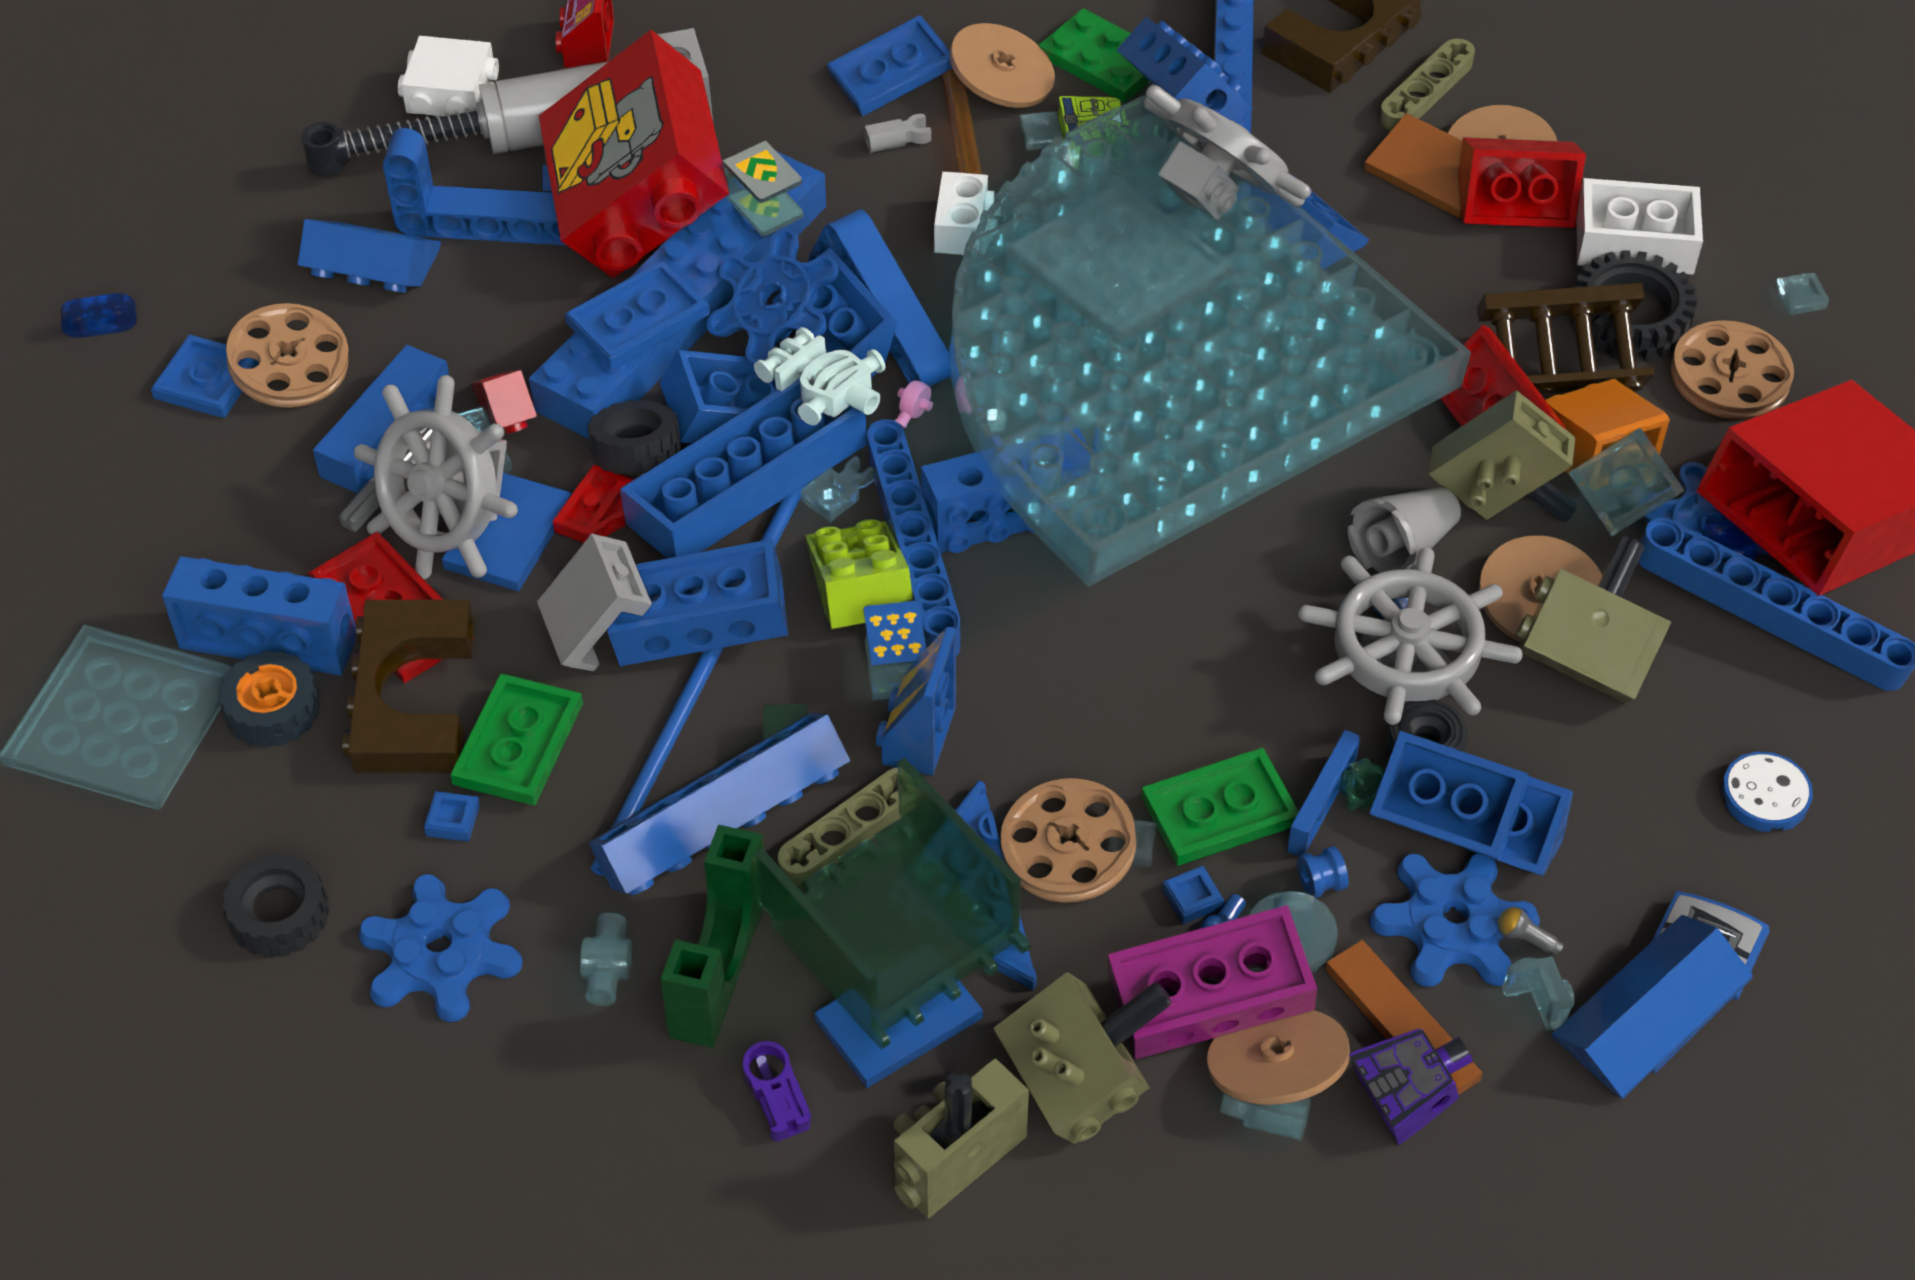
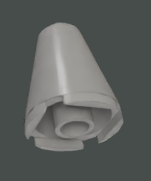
(1395, 527)

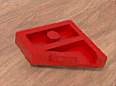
(593, 506)

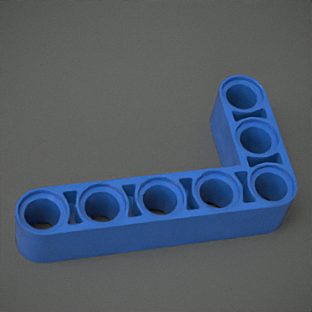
(460, 211)
(915, 341)

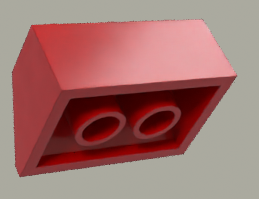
(1520, 182)

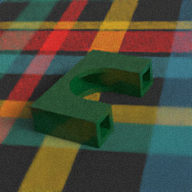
(703, 976)

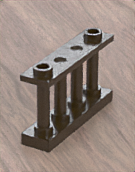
(1580, 305)

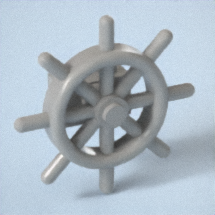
(1220, 150)
(452, 478)
(1404, 651)

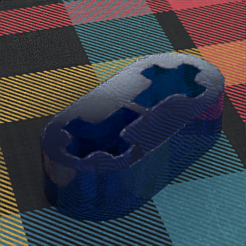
(98, 315)

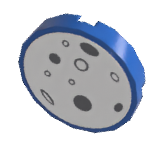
(1766, 791)

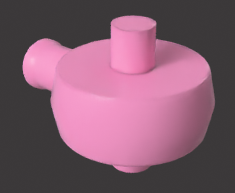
(913, 402)

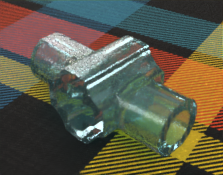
(606, 959)

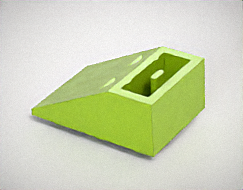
(858, 570)

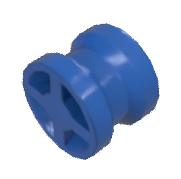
(1322, 872)

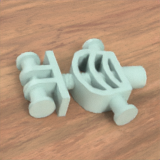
(827, 379)

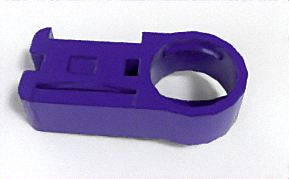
(778, 1096)

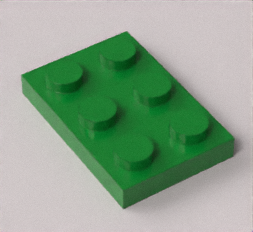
(1088, 51)
(517, 739)
(1220, 806)

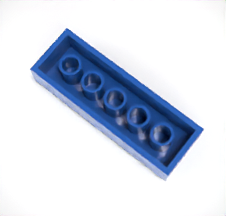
(737, 472)

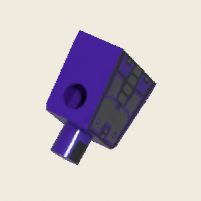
(1410, 1079)

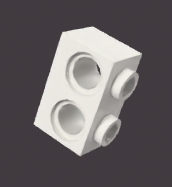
(959, 210)

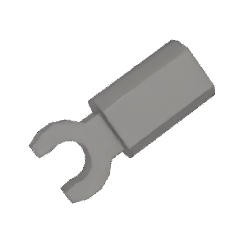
(896, 133)

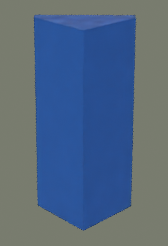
(1473, 803)
(1654, 1005)

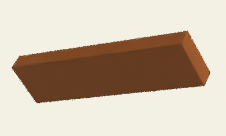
(1390, 1003)

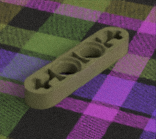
(1432, 87)
(845, 821)

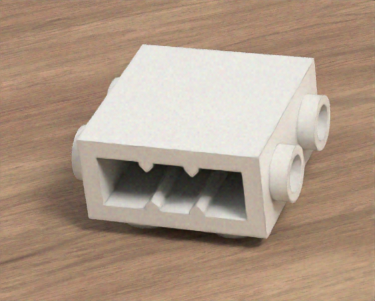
(446, 75)

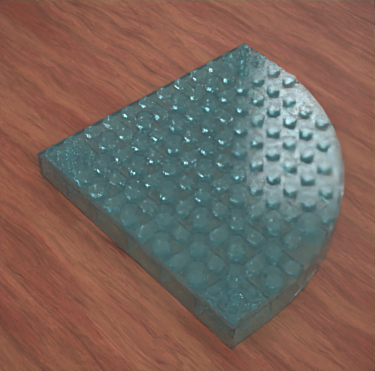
(1203, 403)

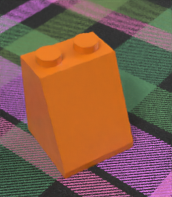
(1604, 415)

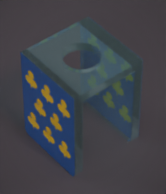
(892, 644)

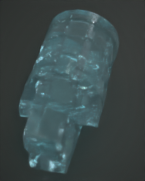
(1282, 1119)

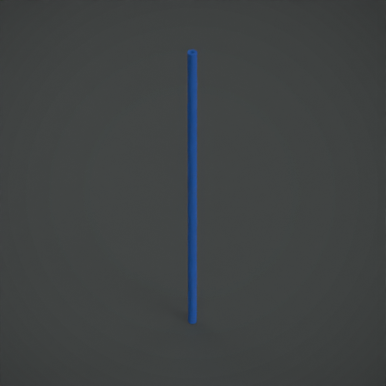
(690, 694)

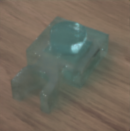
(834, 492)

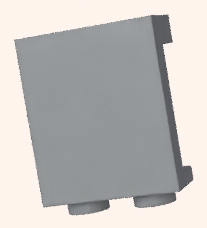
(589, 597)

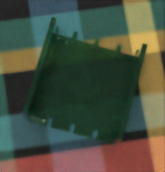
(899, 914)

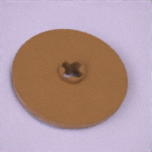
(1002, 65)
(1502, 123)
(1519, 569)
(1280, 1059)

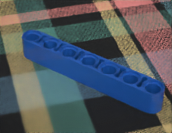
(912, 528)
(1777, 604)

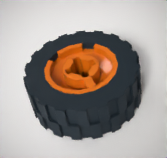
(269, 699)

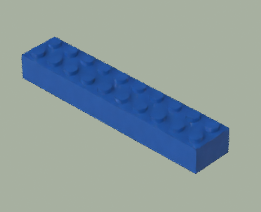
(580, 384)

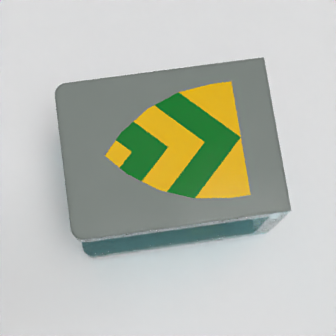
(759, 188)

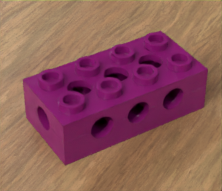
(1224, 955)

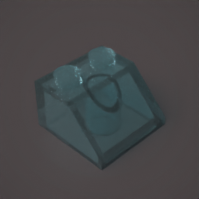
(1625, 482)

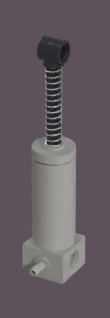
(504, 114)

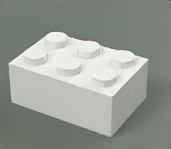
(1639, 218)

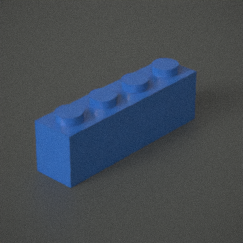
(367, 420)

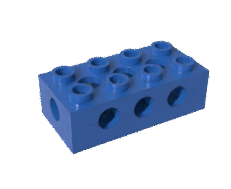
(1183, 69)
(964, 491)
(704, 604)
(257, 610)

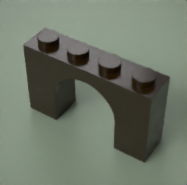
(1333, 56)
(389, 638)

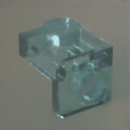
(1541, 978)

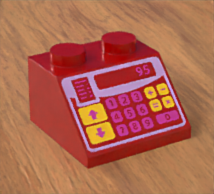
(585, 32)

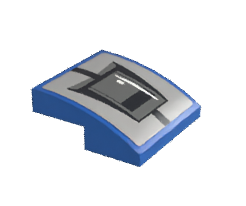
(1740, 929)

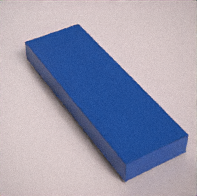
(1322, 795)

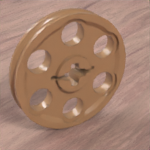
(287, 368)
(1747, 368)
(1070, 856)

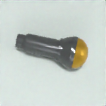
(1516, 924)

